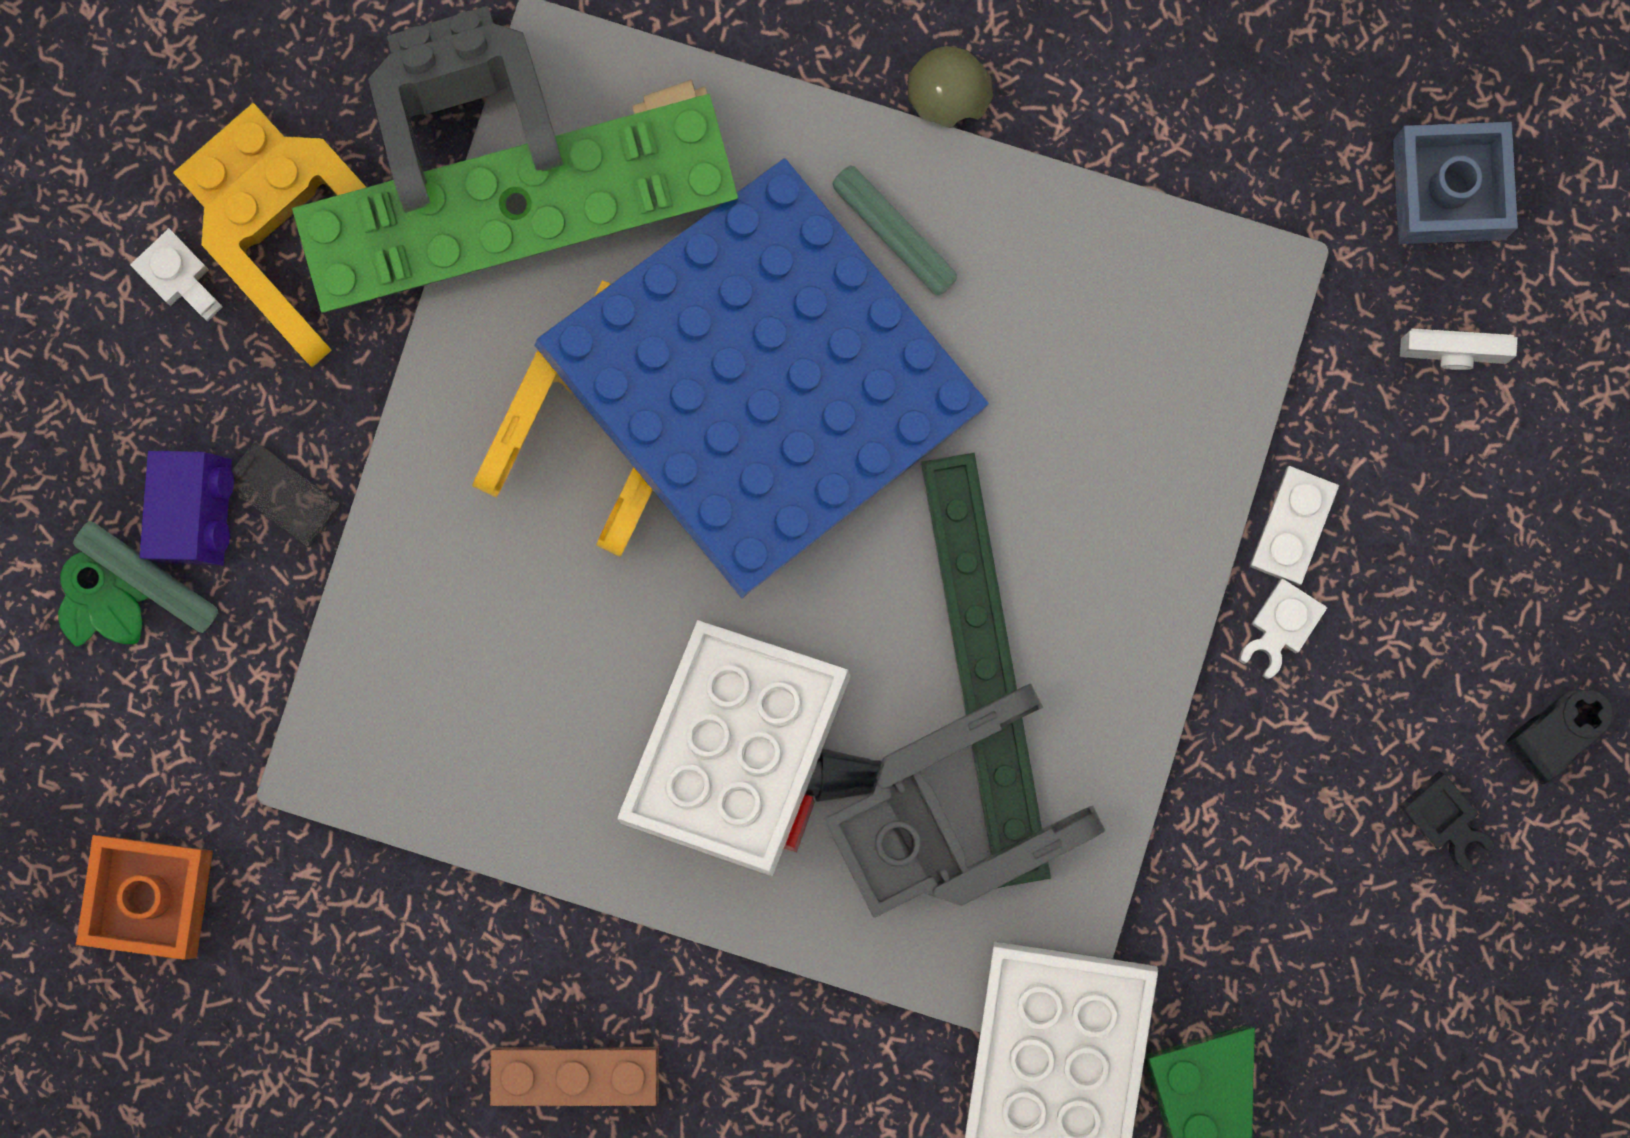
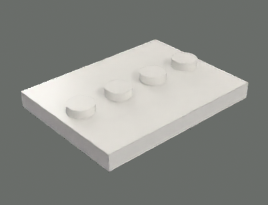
(734, 747)
(1060, 1045)

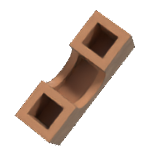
(574, 1076)

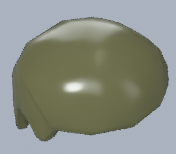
(949, 86)

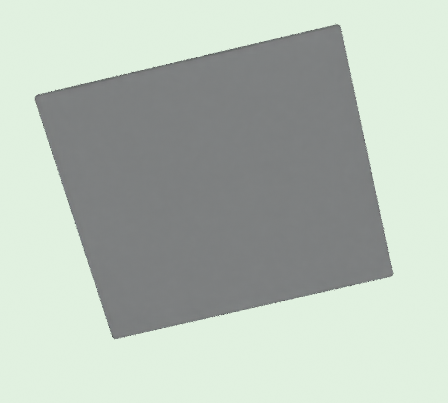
(501, 674)

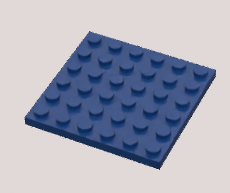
(761, 376)

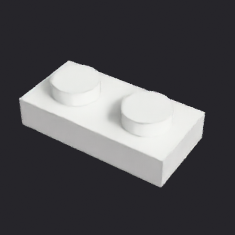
(1294, 525)

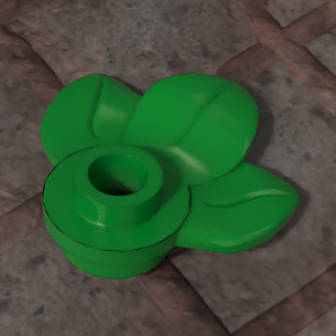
(107, 607)

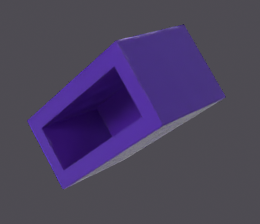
(186, 508)

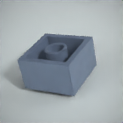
(1455, 183)

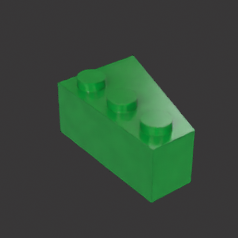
(1206, 1085)

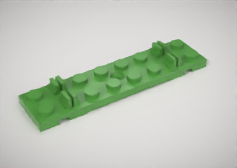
(610, 182)

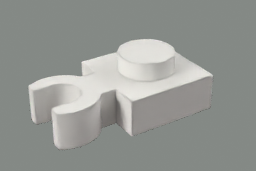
(1286, 621)

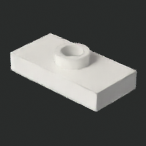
(1458, 349)

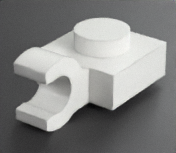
(175, 273)

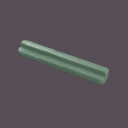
(894, 230)
(145, 577)

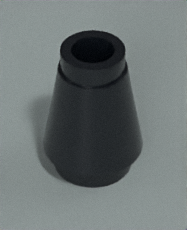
(842, 776)

